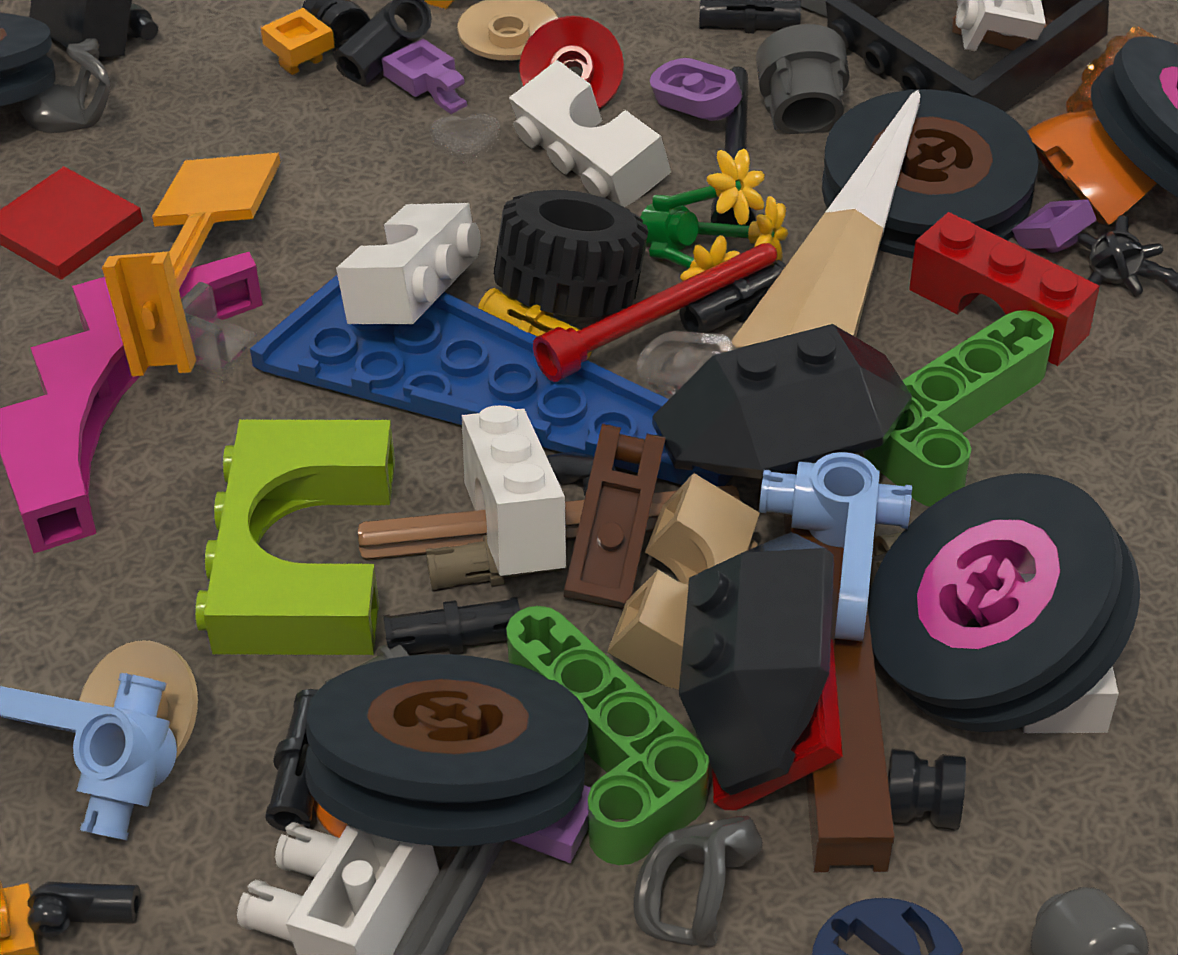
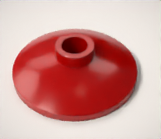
(580, 44)

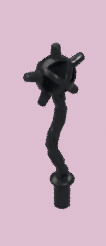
(1121, 257)

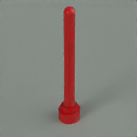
(563, 351)

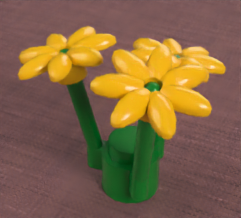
(675, 227)

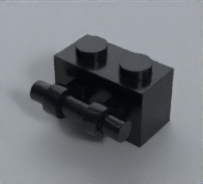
(95, 19)

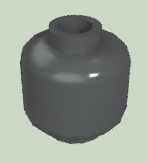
(1086, 924)

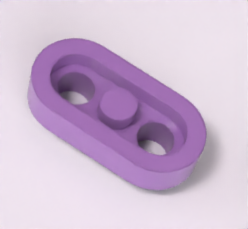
(696, 88)

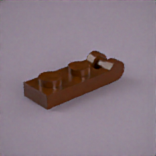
(613, 519)

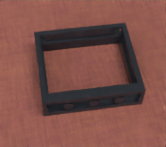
(1074, 30)

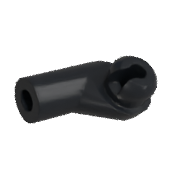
(59, 903)

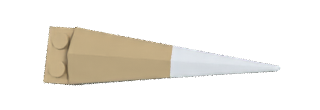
(835, 263)

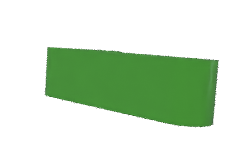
(957, 394)
(627, 737)

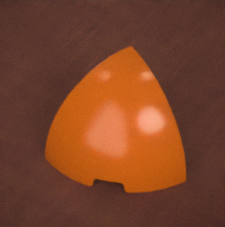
(1090, 162)

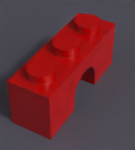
(962, 260)

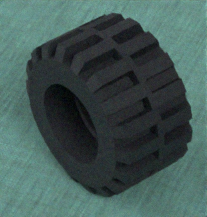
(570, 253)

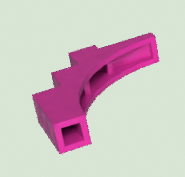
(83, 376)

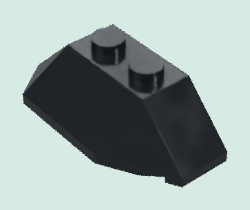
(783, 404)
(757, 656)

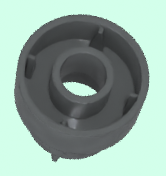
(803, 78)

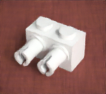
(359, 896)

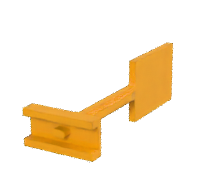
(148, 284)

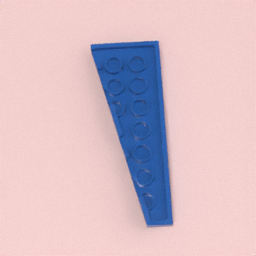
(456, 366)

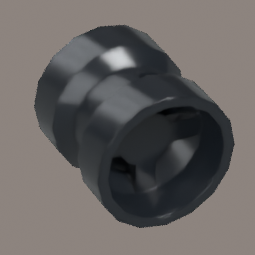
(340, 15)
(922, 788)

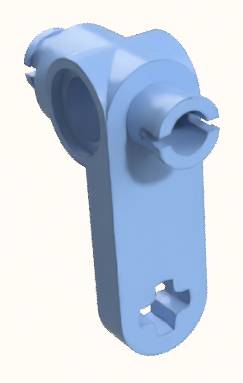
(839, 506)
(116, 748)

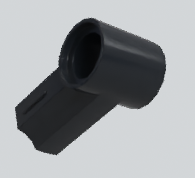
(362, 53)

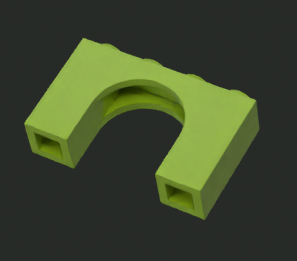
(281, 605)

